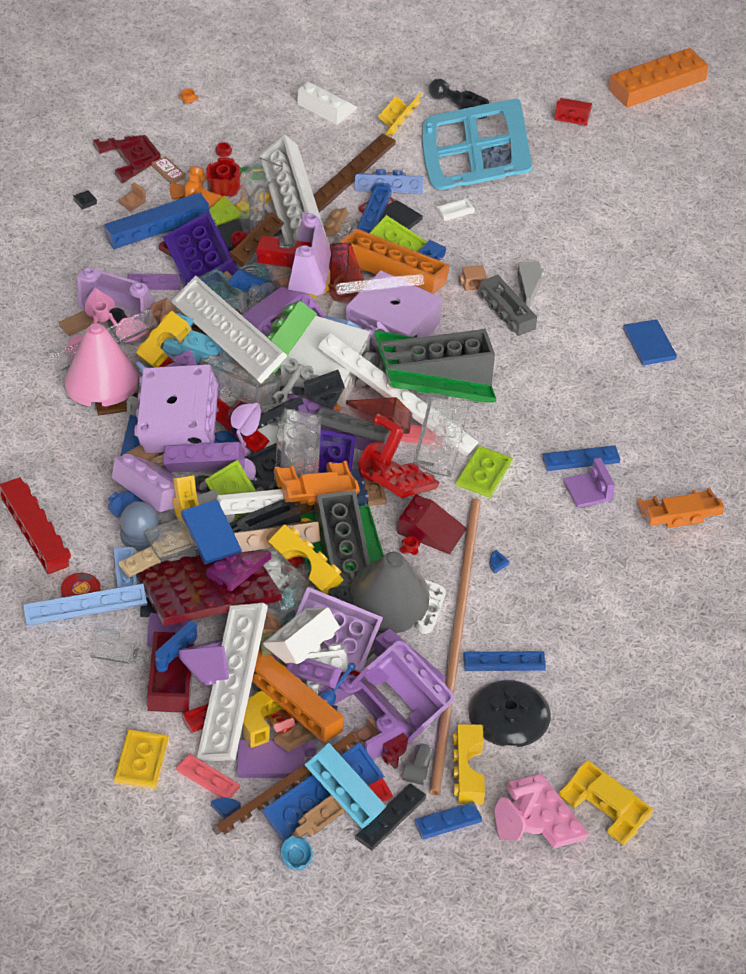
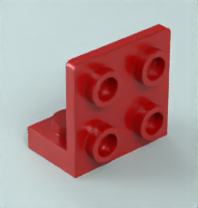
(573, 111)

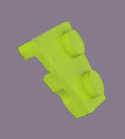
(224, 211)

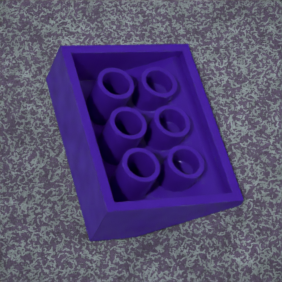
(199, 248)

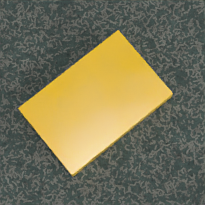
(141, 759)

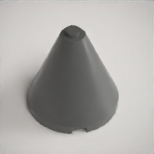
(393, 591)

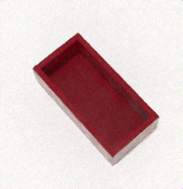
(172, 688)

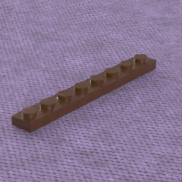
(358, 165)
(277, 790)

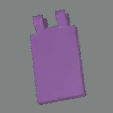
(271, 760)

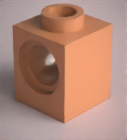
(471, 277)

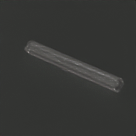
(382, 283)

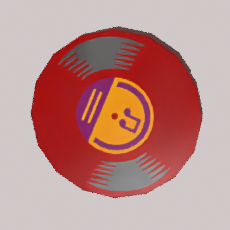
(79, 584)

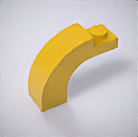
(185, 495)
(254, 727)

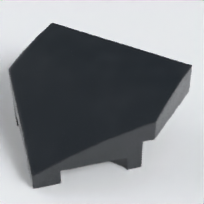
(325, 389)

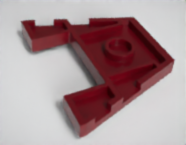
(136, 152)

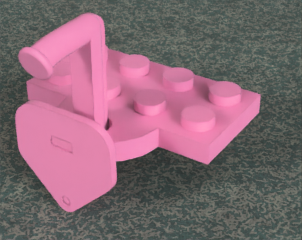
(537, 811)

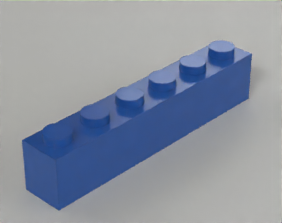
(155, 221)

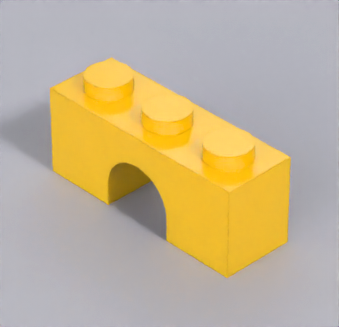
(170, 328)

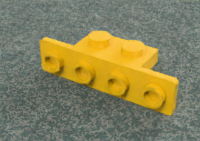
(395, 112)

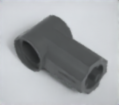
(417, 768)

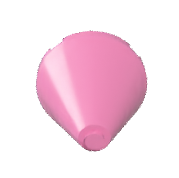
(100, 370)

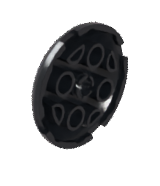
(510, 713)

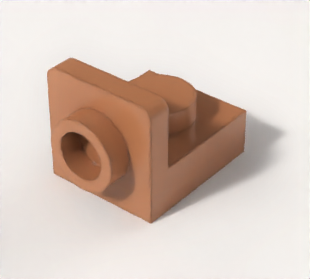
(134, 198)
(366, 732)

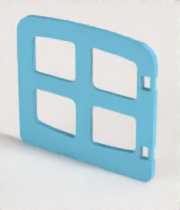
(474, 145)

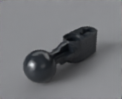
(440, 89)

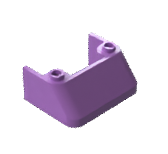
(262, 313)
(207, 661)
(412, 682)
(389, 720)

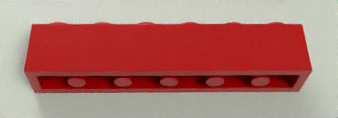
(34, 525)

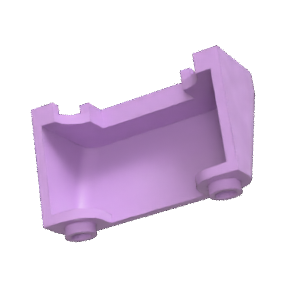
(310, 263)
(124, 292)

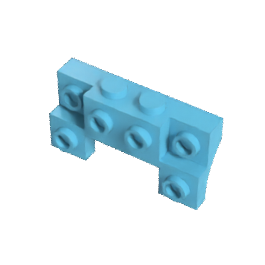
(200, 344)

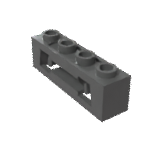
(507, 305)

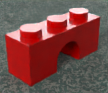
(271, 253)

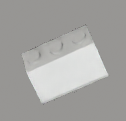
(324, 103)
(302, 634)

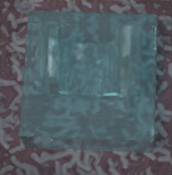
(287, 599)

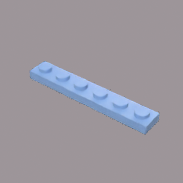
(85, 604)

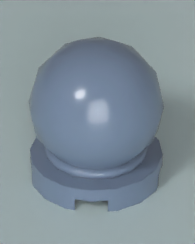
(134, 520)

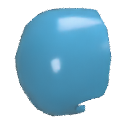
(296, 853)

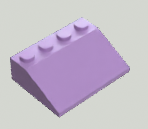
(146, 480)
(356, 625)

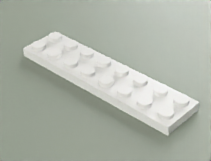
(230, 696)

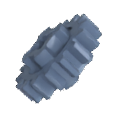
(496, 156)

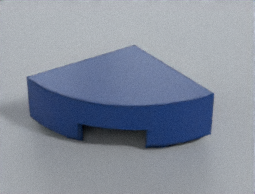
(498, 561)
(225, 806)

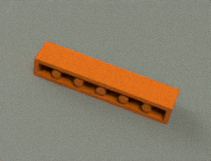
(297, 698)

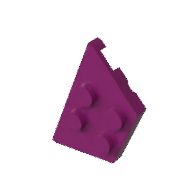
(237, 568)

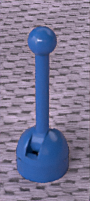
(329, 695)

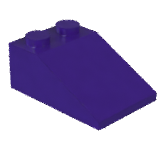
(335, 449)

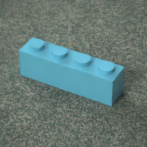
(345, 785)

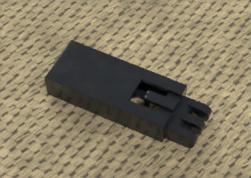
(268, 516)

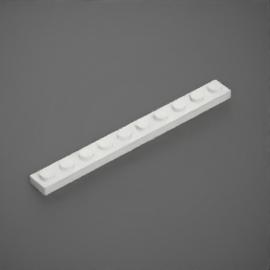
(378, 380)

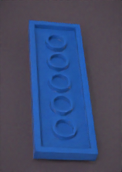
(289, 808)

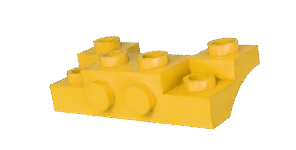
(609, 797)

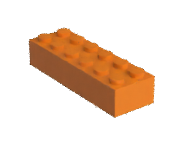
(658, 77)
(379, 254)

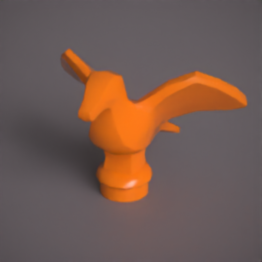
(194, 186)

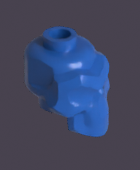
(120, 501)

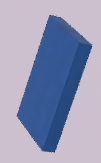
(650, 342)
(211, 531)

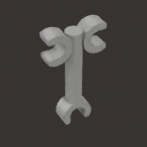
(296, 371)

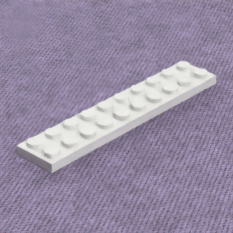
(229, 329)

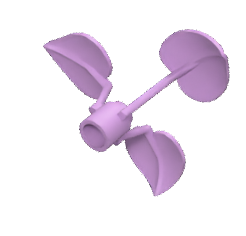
(246, 420)

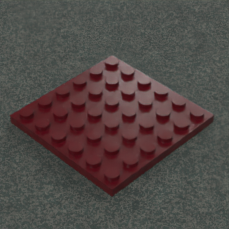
(184, 593)

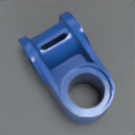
(433, 250)

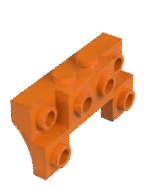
(310, 485)
(681, 509)

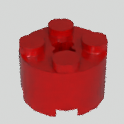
(224, 177)

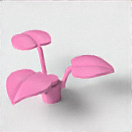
(98, 308)

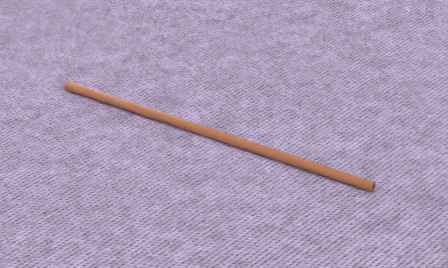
(445, 717)

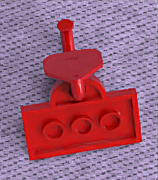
(400, 479)

